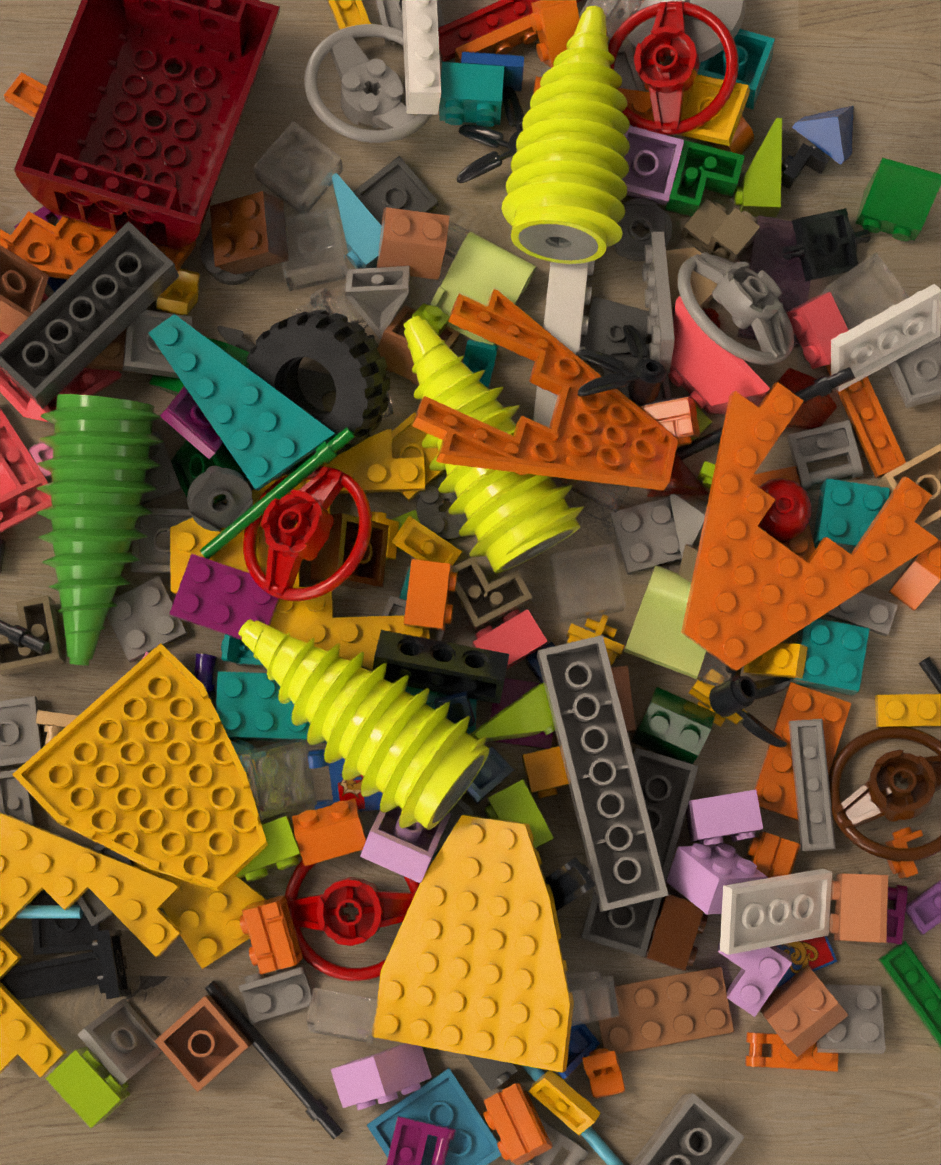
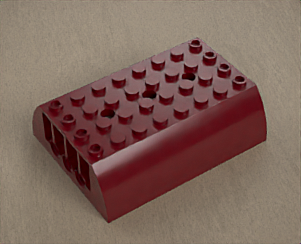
(115, 80)

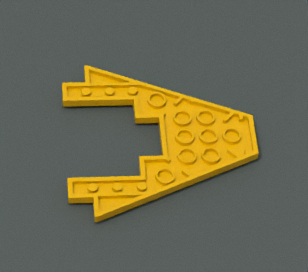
(375, 471)
(65, 869)

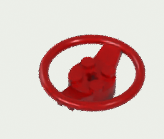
(670, 81)
(294, 542)
(326, 914)

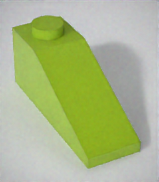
(761, 184)
(520, 719)

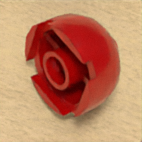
(789, 511)

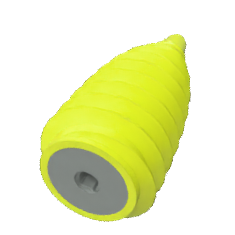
(571, 154)
(506, 511)
(373, 724)

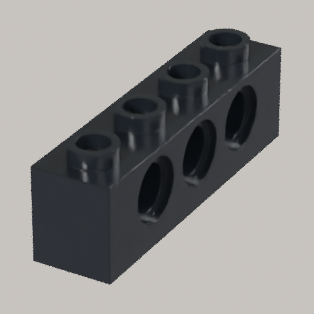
(442, 666)

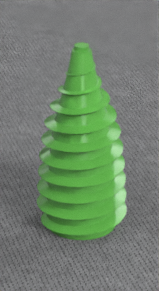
(95, 505)

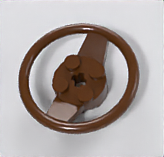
(881, 796)

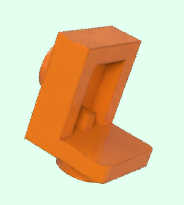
(903, 868)
(604, 1073)

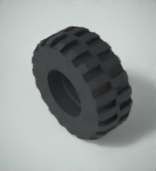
(346, 355)

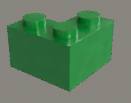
(701, 169)

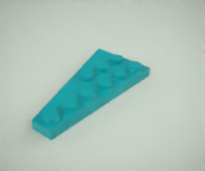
(249, 415)

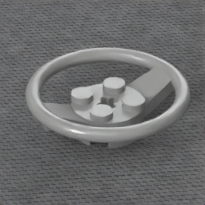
(359, 84)
(750, 301)

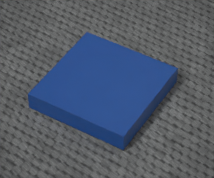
(512, 65)

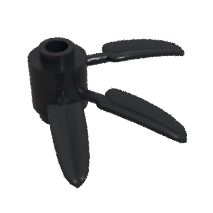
(493, 139)
(643, 382)
(740, 693)

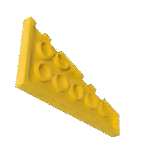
(209, 916)

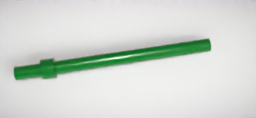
(324, 454)

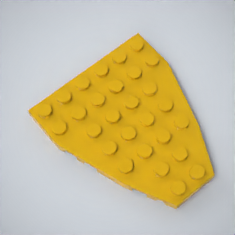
(152, 777)
(481, 954)

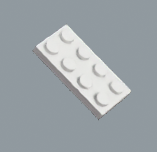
(888, 335)
(775, 911)

